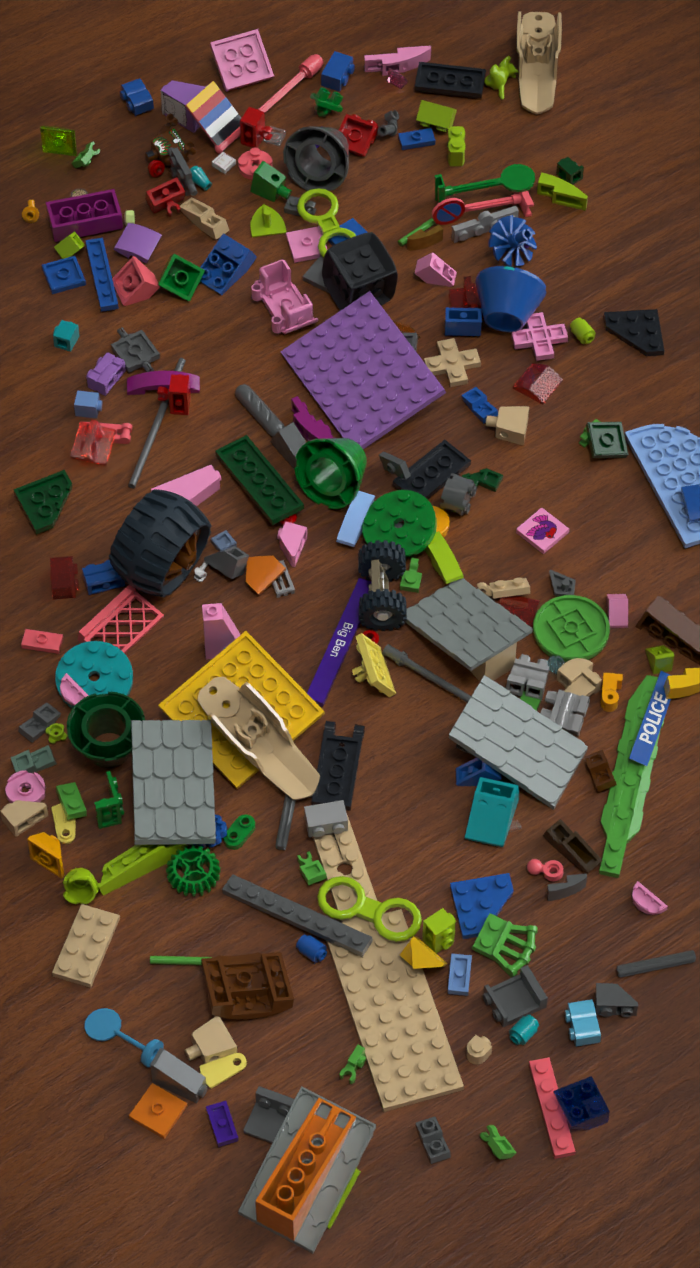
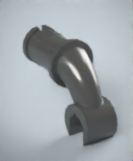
(391, 128)

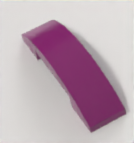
(152, 380)

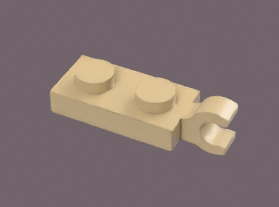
(505, 588)

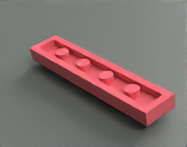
(553, 1116)

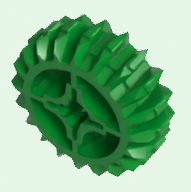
(191, 864)

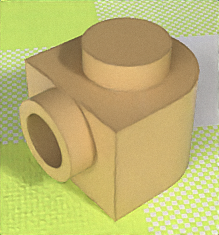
(478, 1050)

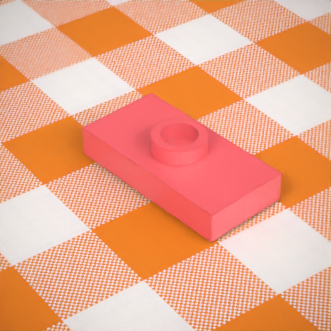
(42, 641)

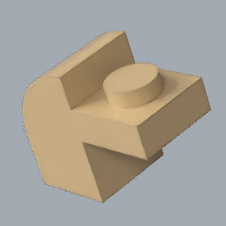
(576, 668)

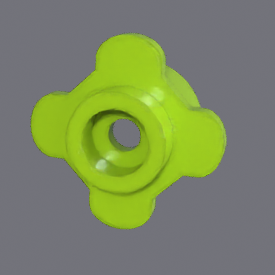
(56, 728)

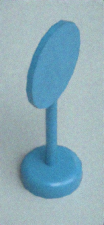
(106, 1024)

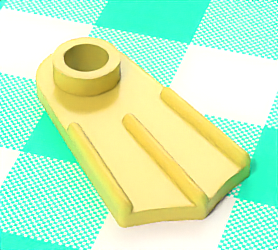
(63, 825)
(222, 1069)

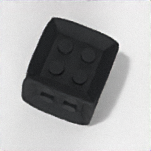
(359, 267)

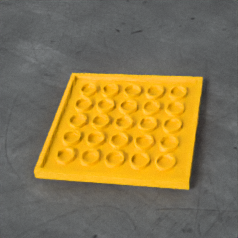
(241, 663)

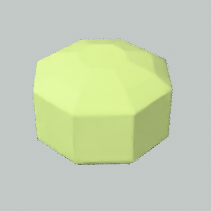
(129, 217)

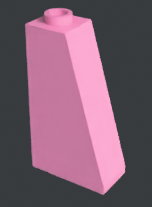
(195, 485)
(218, 629)

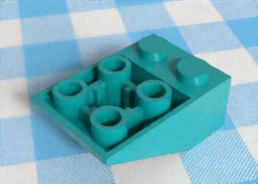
(492, 812)

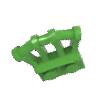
(492, 939)

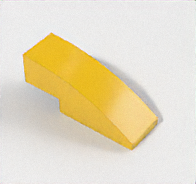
(683, 685)

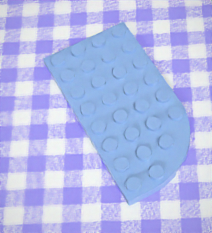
(669, 462)

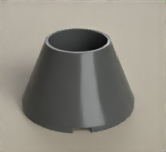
(306, 163)

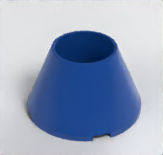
(508, 297)

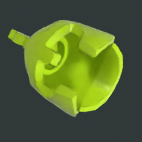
(80, 886)

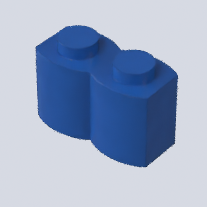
(136, 96)

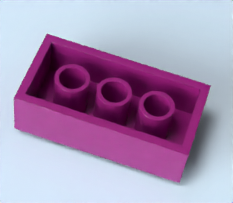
(84, 214)

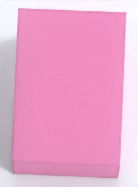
(617, 610)

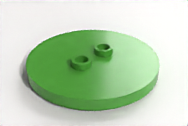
(571, 628)

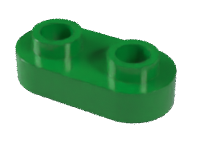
(241, 831)

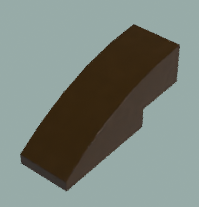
(572, 846)

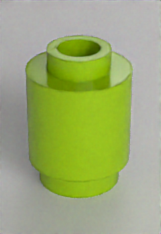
(582, 331)

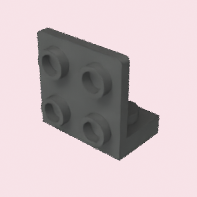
(267, 1114)

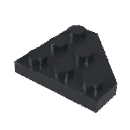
(637, 329)

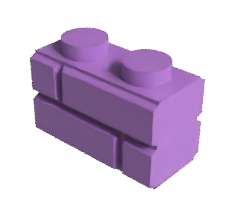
(106, 373)

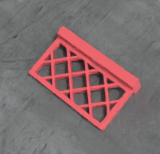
(112, 610)

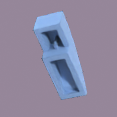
(354, 519)

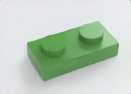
(71, 801)

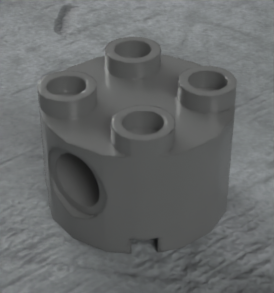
(458, 494)

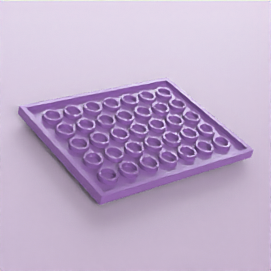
(363, 371)

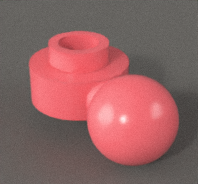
(535, 867)

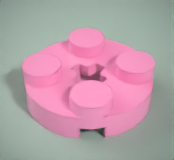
(21, 779)

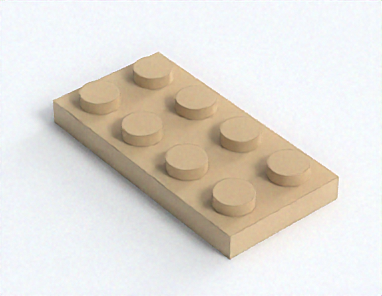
(86, 945)

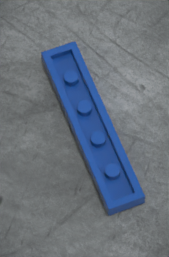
(101, 274)

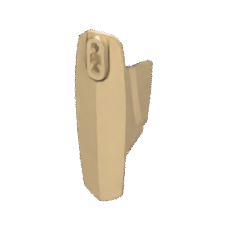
(538, 59)
(259, 736)

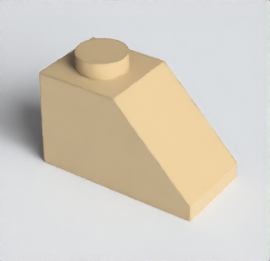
(23, 815)

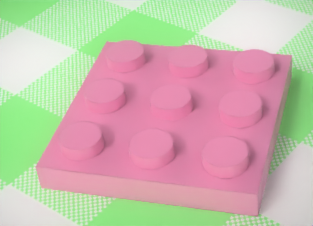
(241, 60)

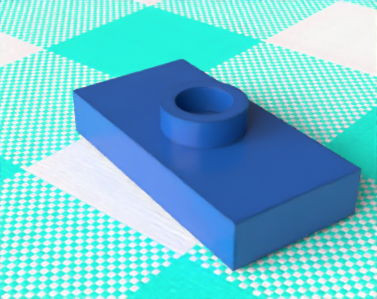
(416, 139)

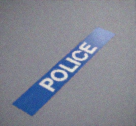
(651, 723)

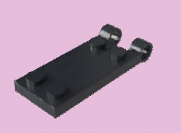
(338, 766)

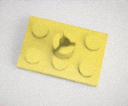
(373, 666)

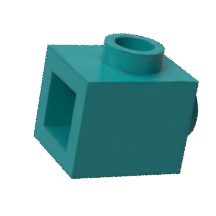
(66, 335)

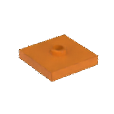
(158, 1110)

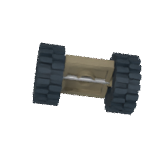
(381, 564)

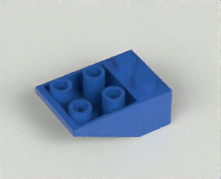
(226, 264)

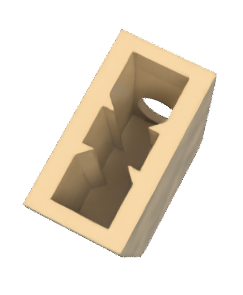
(510, 423)
(211, 1042)

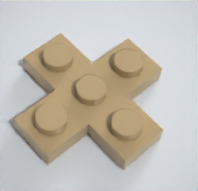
(453, 362)

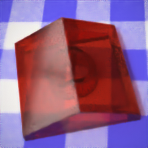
(538, 382)
(522, 607)

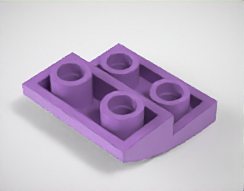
(137, 242)

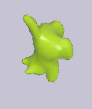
(499, 75)

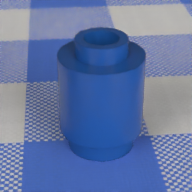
(311, 948)

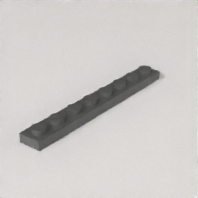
(297, 915)

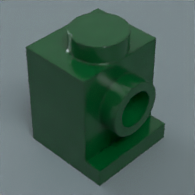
(569, 170)

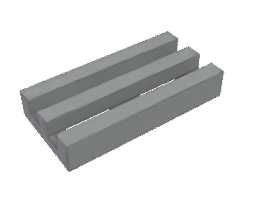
(284, 590)

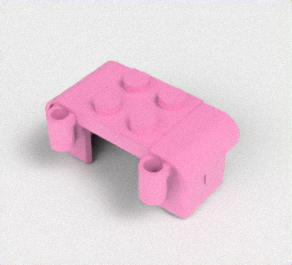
(282, 298)

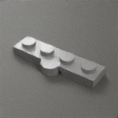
(485, 222)

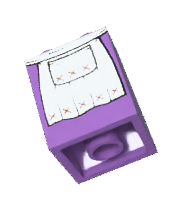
(175, 97)

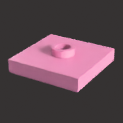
(304, 244)

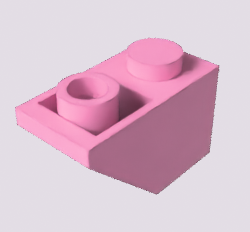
(435, 271)

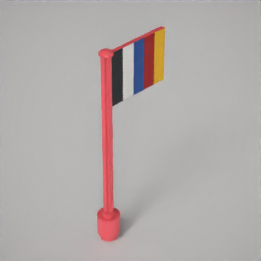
(220, 118)

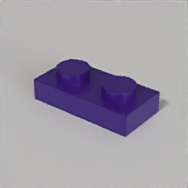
(222, 1123)

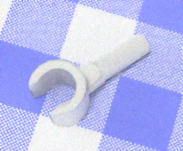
(200, 574)

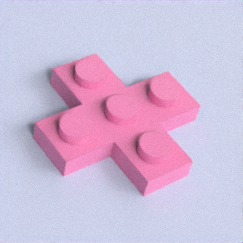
(539, 336)

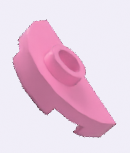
(71, 691)
(647, 901)

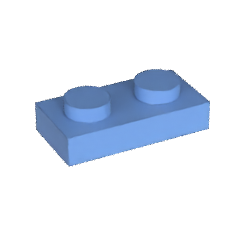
(459, 974)

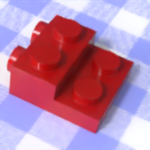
(359, 133)

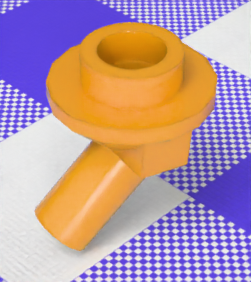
(30, 213)

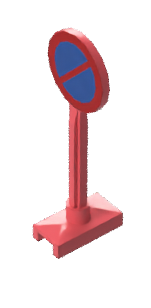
(453, 208)

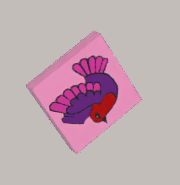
(542, 530)

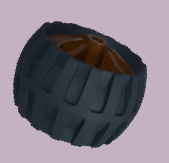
(159, 542)

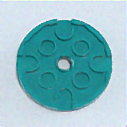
(98, 658)

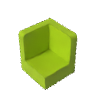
(69, 245)

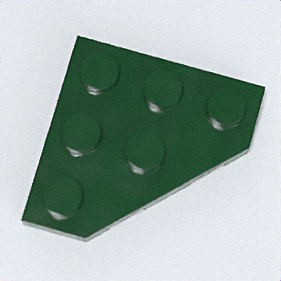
(44, 500)

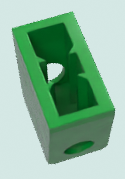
(269, 183)

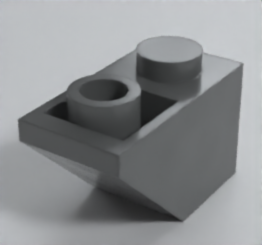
(228, 561)
(613, 1000)

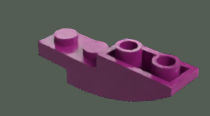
(306, 423)

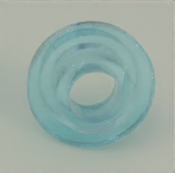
(555, 663)

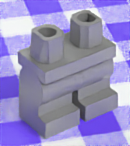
(529, 674)
(567, 710)

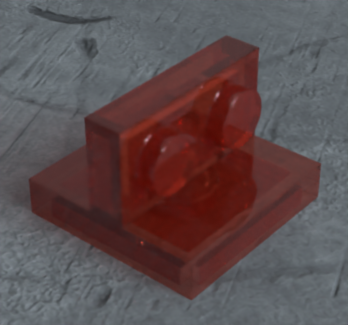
(465, 297)
(93, 442)

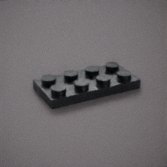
(450, 80)
(433, 470)

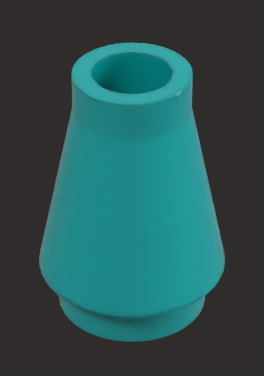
(200, 178)

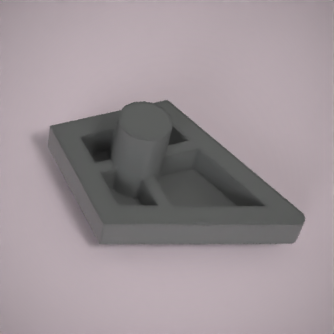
(562, 584)

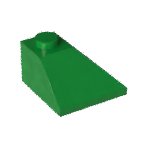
(180, 277)

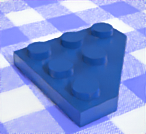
(477, 899)

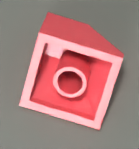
(135, 282)

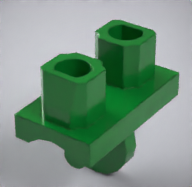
(324, 104)

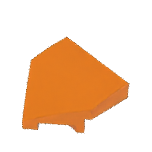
(262, 572)

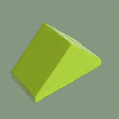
(660, 659)

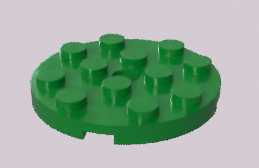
(400, 506)

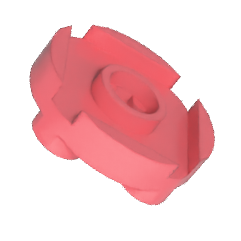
(251, 157)

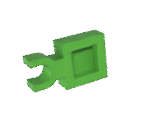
(311, 870)

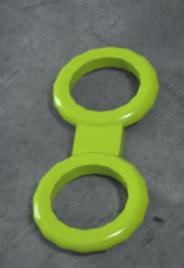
(326, 222)
(369, 909)

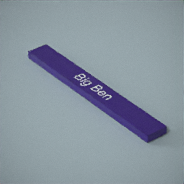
(338, 646)

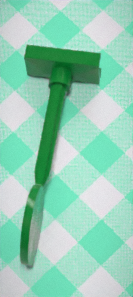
(514, 178)

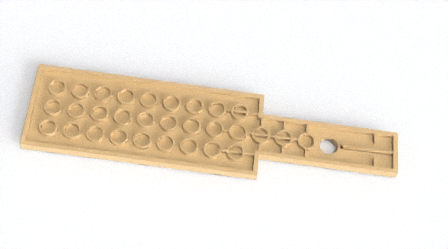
(387, 996)

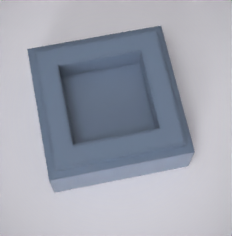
(223, 541)

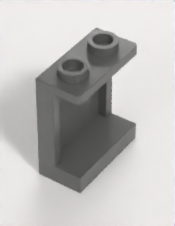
(515, 997)

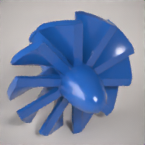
(510, 235)

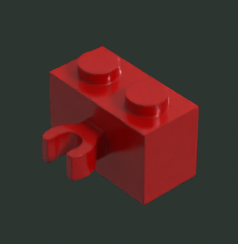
(253, 128)
(166, 196)
(178, 394)

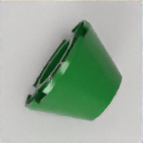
(330, 470)

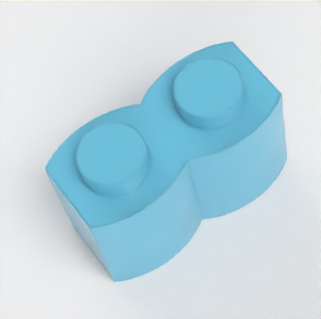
(583, 1023)

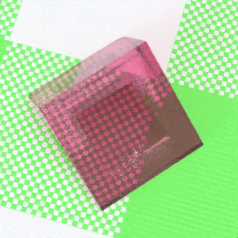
(396, 78)

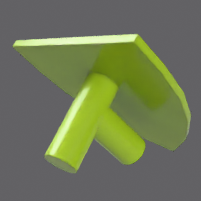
(267, 222)

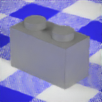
(326, 818)

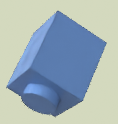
(87, 404)

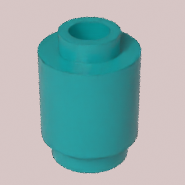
(523, 1030)

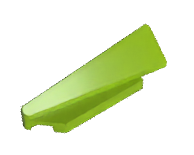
(134, 864)

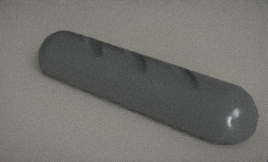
(258, 409)

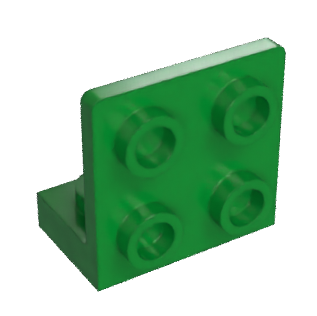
(110, 810)

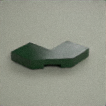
(485, 478)

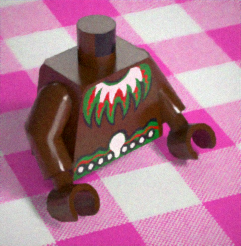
(166, 139)

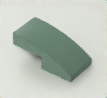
(34, 761)

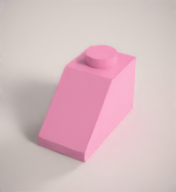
(292, 541)

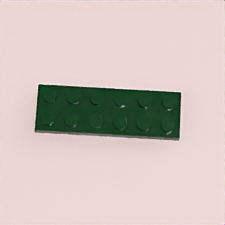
(259, 479)

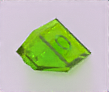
(58, 140)

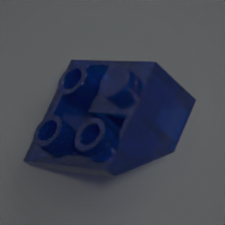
(583, 1104)

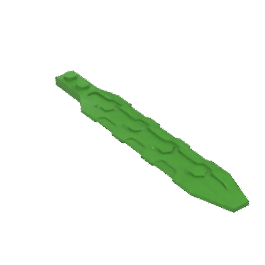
(625, 801)

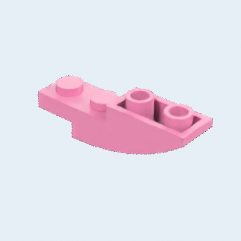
(402, 61)

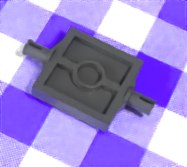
(181, 170)
(135, 350)

